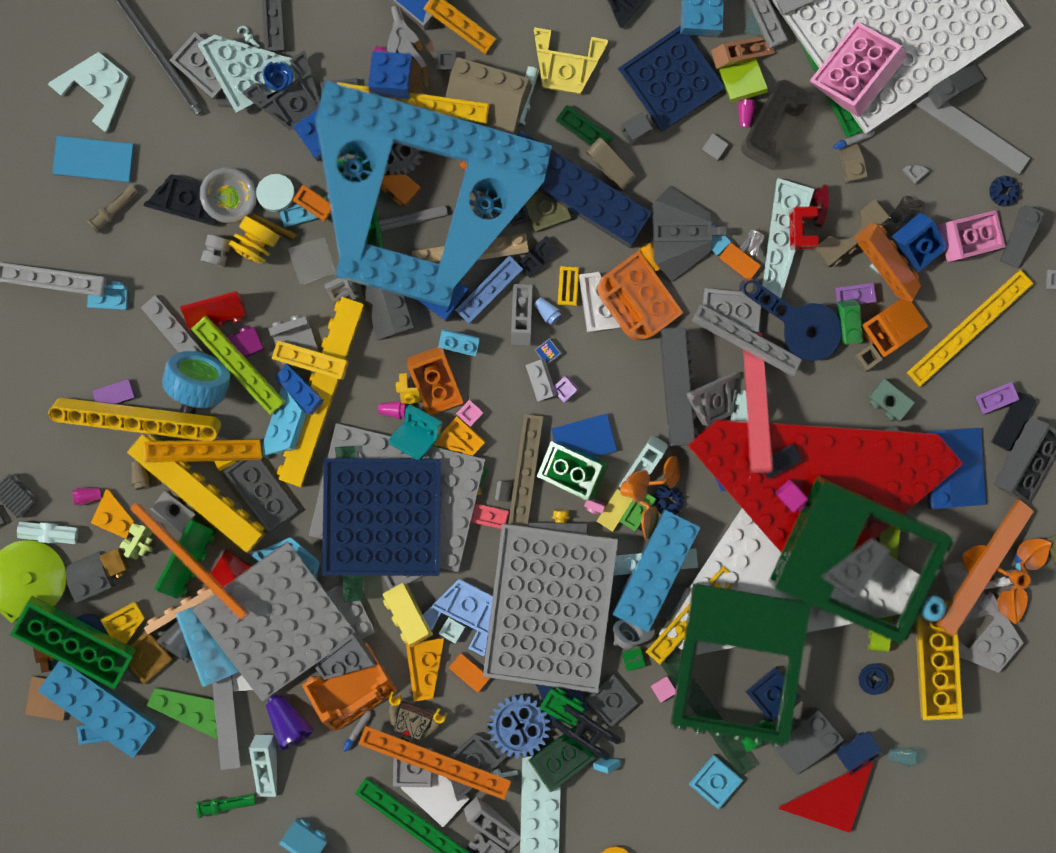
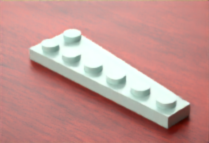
(778, 251)

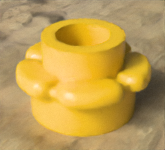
(560, 516)

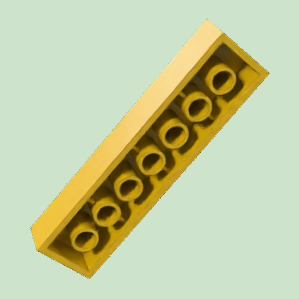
(202, 497)

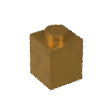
(114, 563)

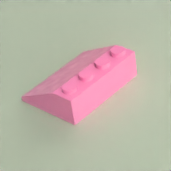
(859, 68)

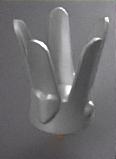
(754, 240)

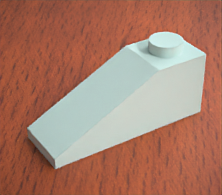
(648, 457)
(264, 765)

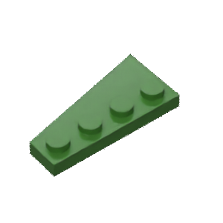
(186, 708)

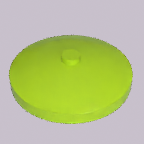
(27, 571)

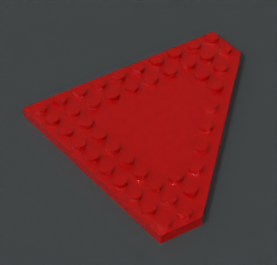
(876, 463)

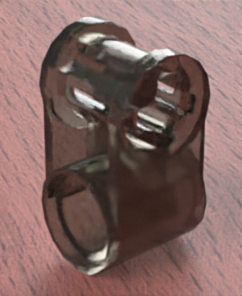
(905, 212)

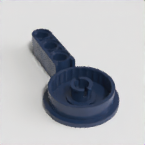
(798, 321)

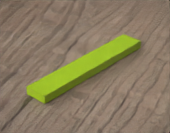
(238, 365)

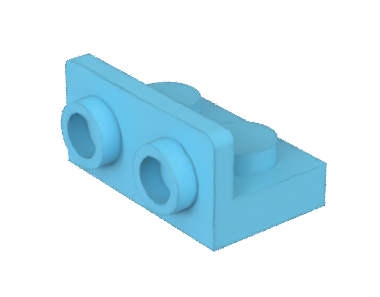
(114, 297)
(459, 342)

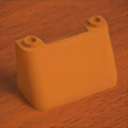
(349, 695)

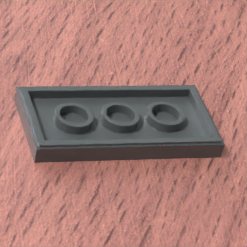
(261, 492)

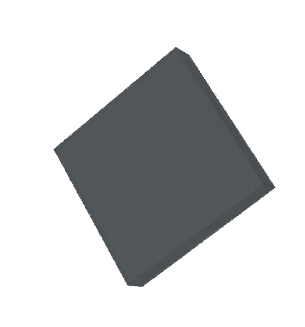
(611, 701)

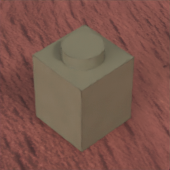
(867, 357)

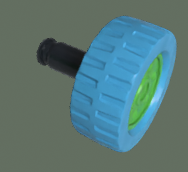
(195, 380)

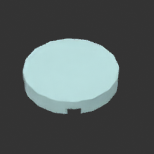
(275, 192)

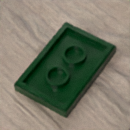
(560, 761)

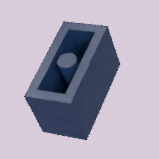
(858, 752)

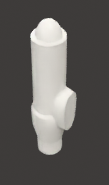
(998, 582)

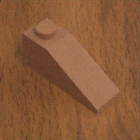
(740, 51)

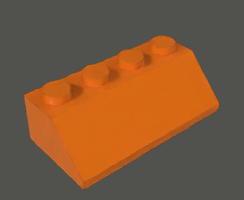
(888, 261)

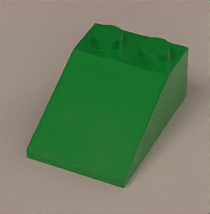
(572, 470)

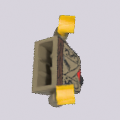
(413, 719)

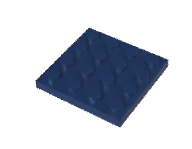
(671, 78)

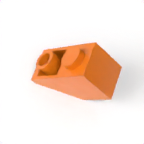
(401, 188)

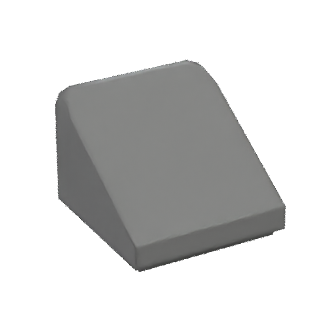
(503, 491)

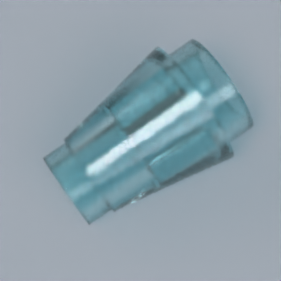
(903, 756)

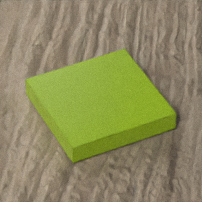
(743, 80)

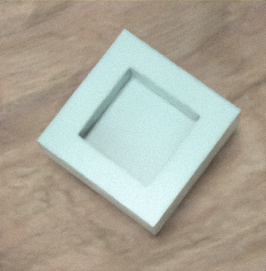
(452, 630)

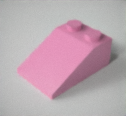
(972, 235)

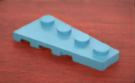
(206, 654)

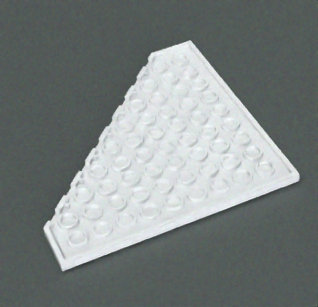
(934, 33)
(751, 561)

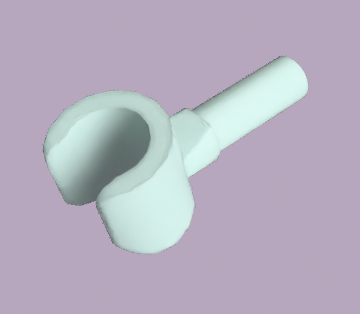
(505, 774)

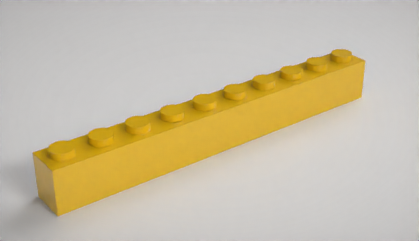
(337, 345)

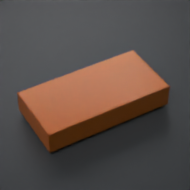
(313, 203)
(739, 261)
(468, 672)

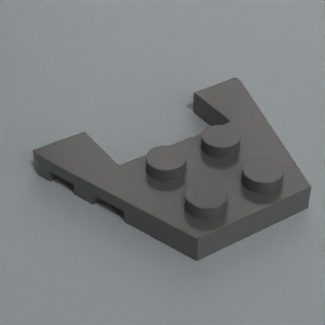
(291, 104)

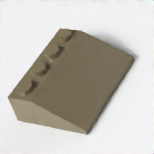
(484, 84)

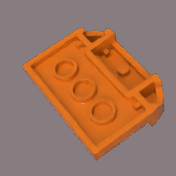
(637, 298)

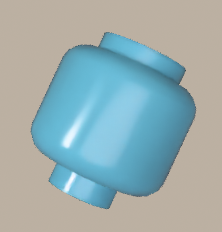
(933, 608)

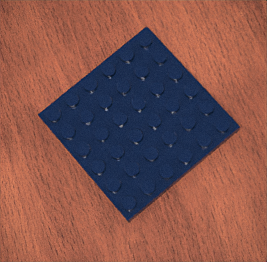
(381, 517)

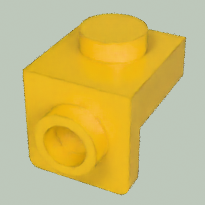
(407, 395)

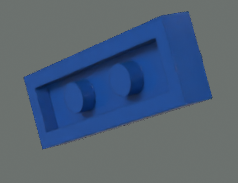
(299, 389)

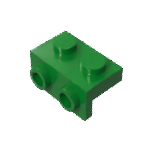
(555, 703)

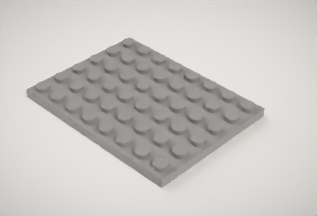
(458, 487)
(550, 607)

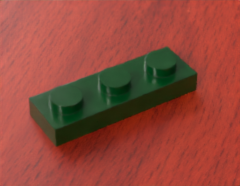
(581, 126)

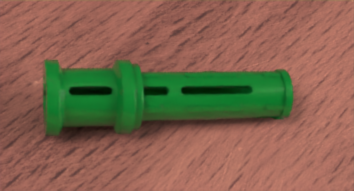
(217, 806)

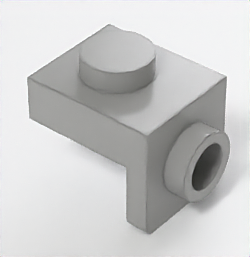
(340, 288)

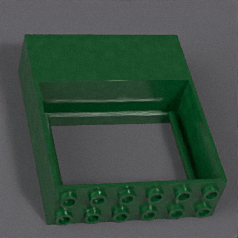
(828, 534)
(747, 623)

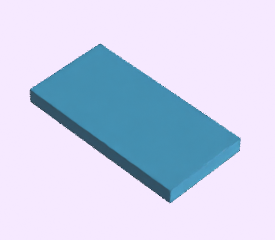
(93, 159)

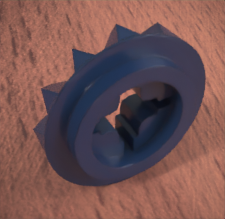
(996, 187)
(676, 495)
(879, 686)

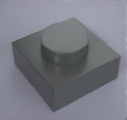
(445, 59)

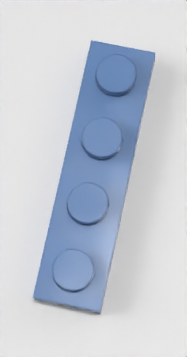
(488, 289)

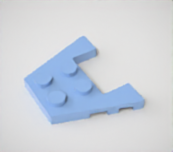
(467, 605)

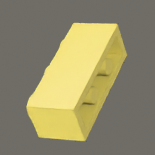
(407, 614)

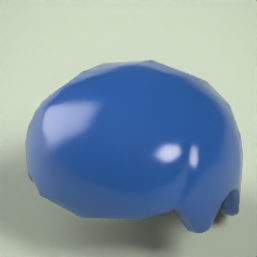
(277, 76)

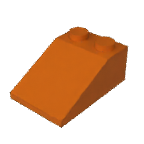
(435, 380)

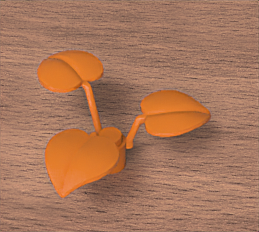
(636, 487)
(1033, 555)

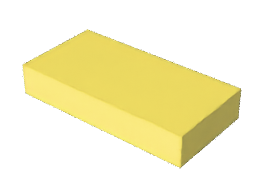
(614, 510)

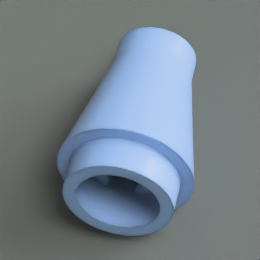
(548, 311)

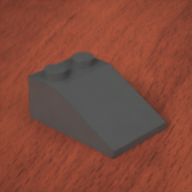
(809, 741)

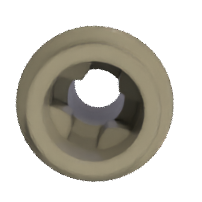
(140, 478)

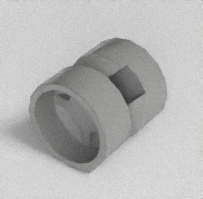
(218, 244)

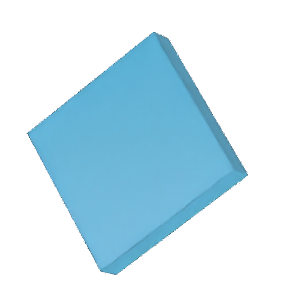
(715, 781)

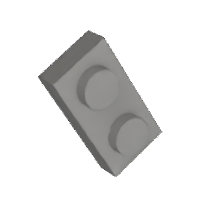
(541, 380)

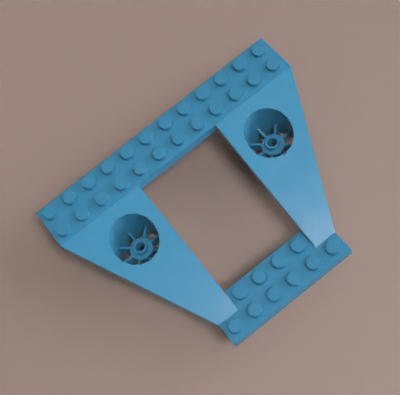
(366, 127)

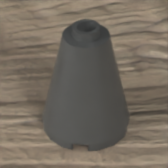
(175, 642)

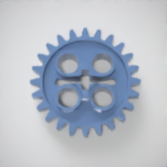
(502, 734)

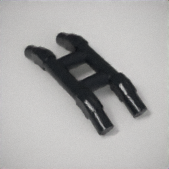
(576, 734)

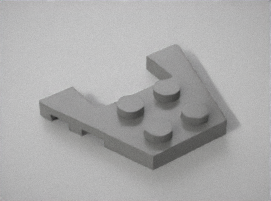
(994, 644)

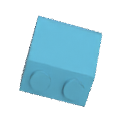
(303, 839)

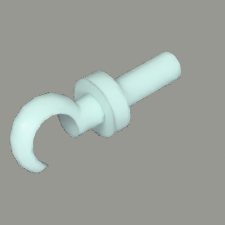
(249, 37)

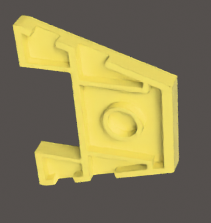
(564, 70)

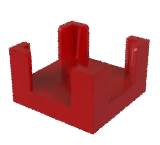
(796, 228)

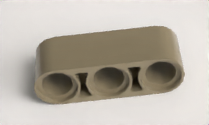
(610, 164)

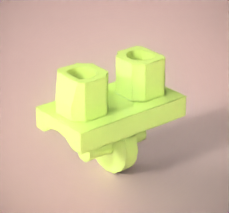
(140, 542)

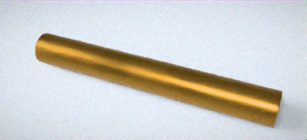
(273, 226)

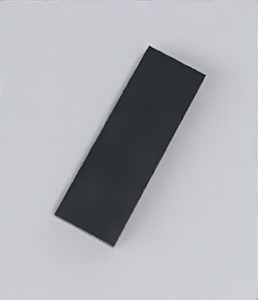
(1013, 422)

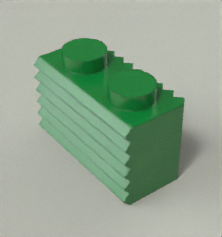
(850, 321)

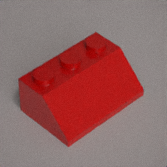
(218, 309)

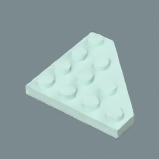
(239, 67)

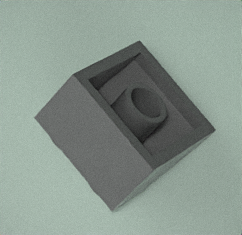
(87, 578)

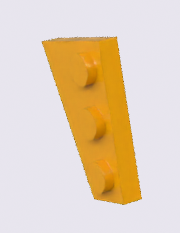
(424, 667)

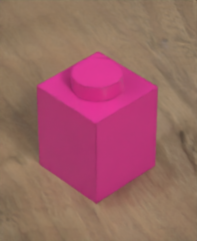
(791, 496)

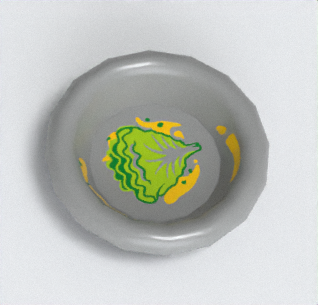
(228, 195)

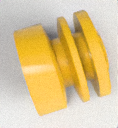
(254, 240)

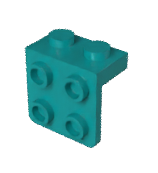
(416, 433)

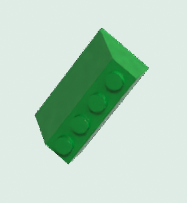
(176, 573)

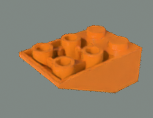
(893, 327)

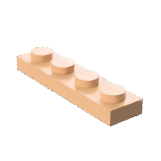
(155, 623)

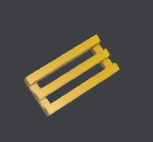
(567, 302)

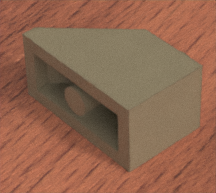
(852, 164)

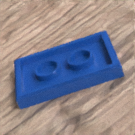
(588, 436)

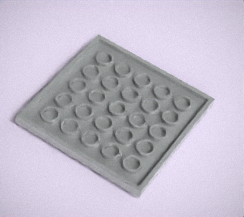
(288, 622)

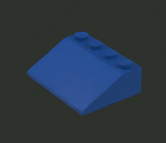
(966, 483)

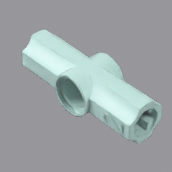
(47, 532)

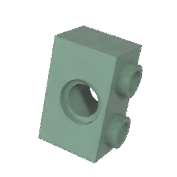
(901, 401)

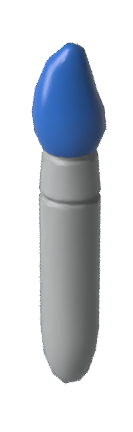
(854, 139)
(357, 730)

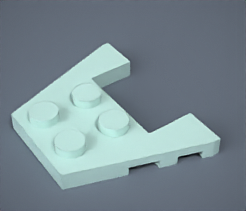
(101, 80)

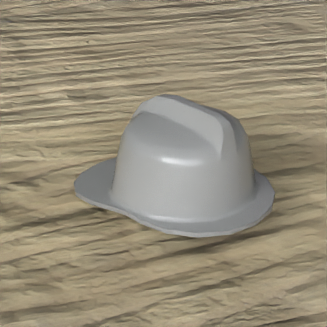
(630, 636)

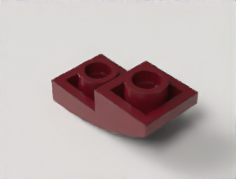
(822, 200)

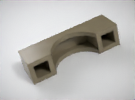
(832, 249)

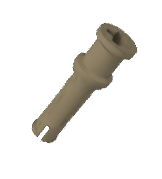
(105, 214)

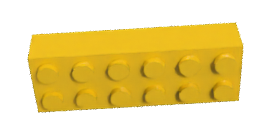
(938, 671)

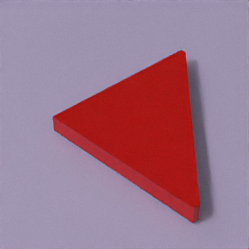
(833, 802)

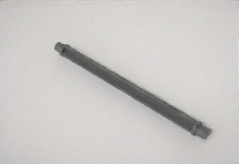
(160, 56)

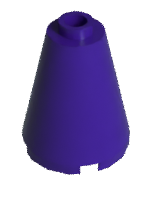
(287, 722)

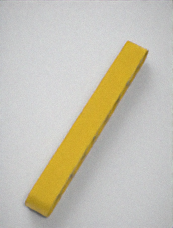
(144, 418)

